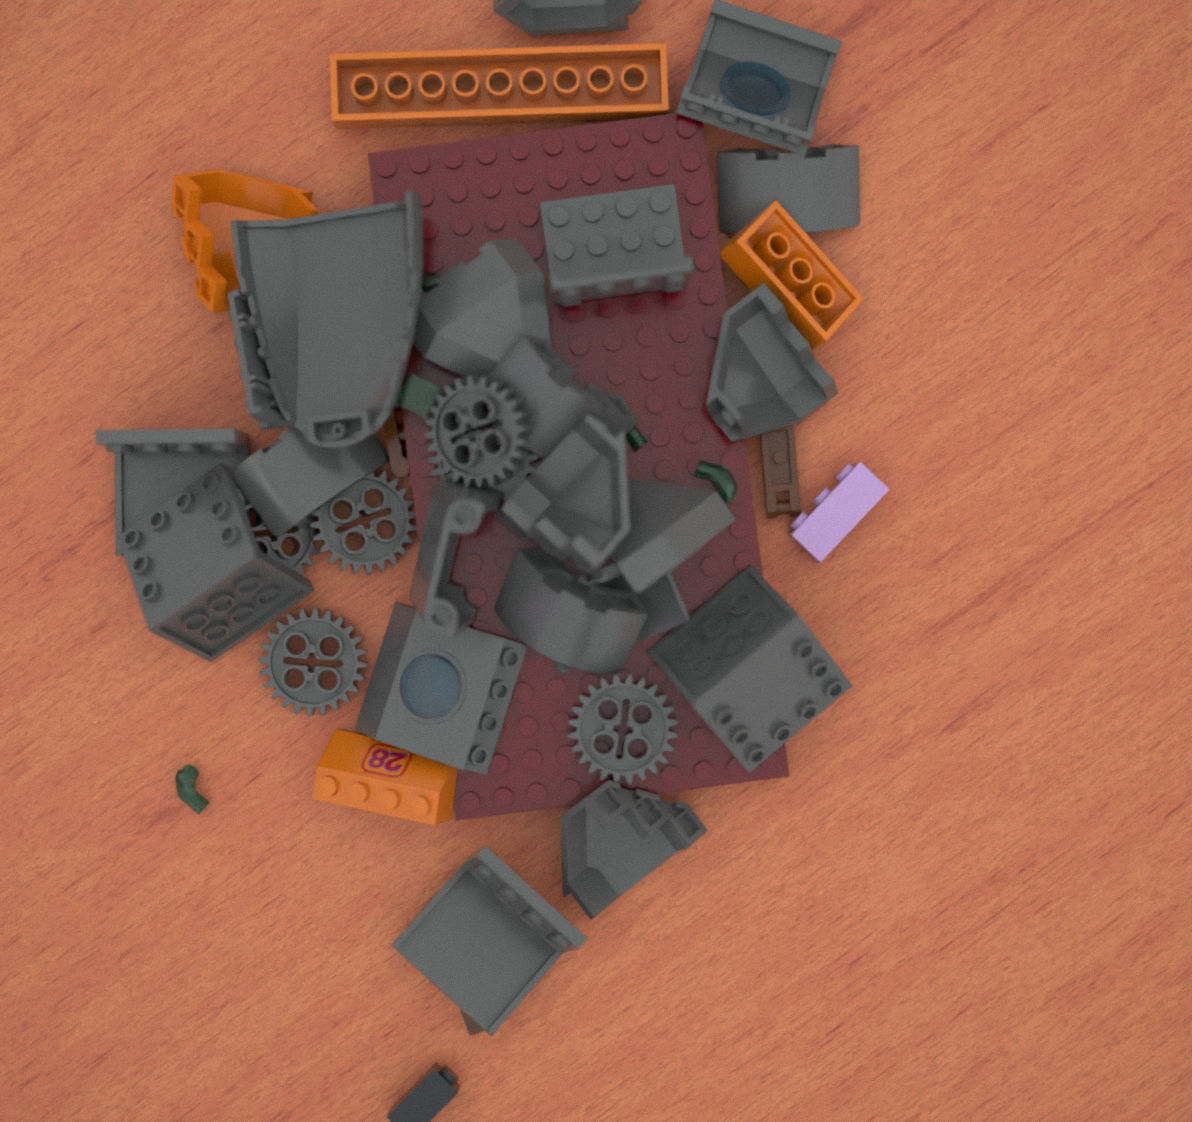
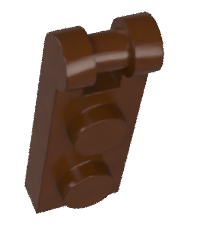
(395, 439)
(780, 471)

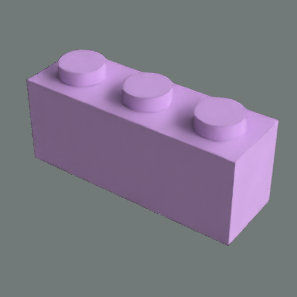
(837, 511)

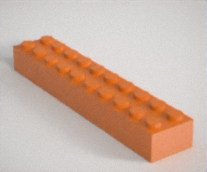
(498, 85)

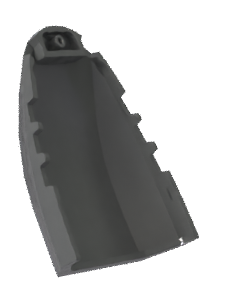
(334, 312)

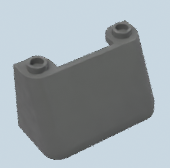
(450, 513)

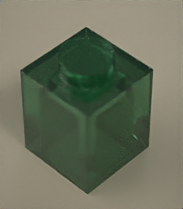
(418, 396)

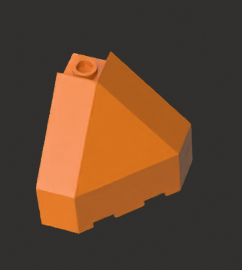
(207, 206)

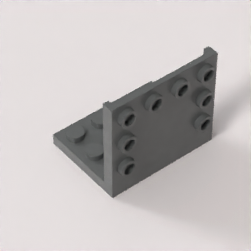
(615, 245)
(163, 462)
(203, 570)
(750, 668)
(486, 939)

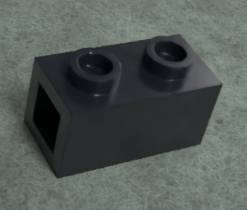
(426, 1096)

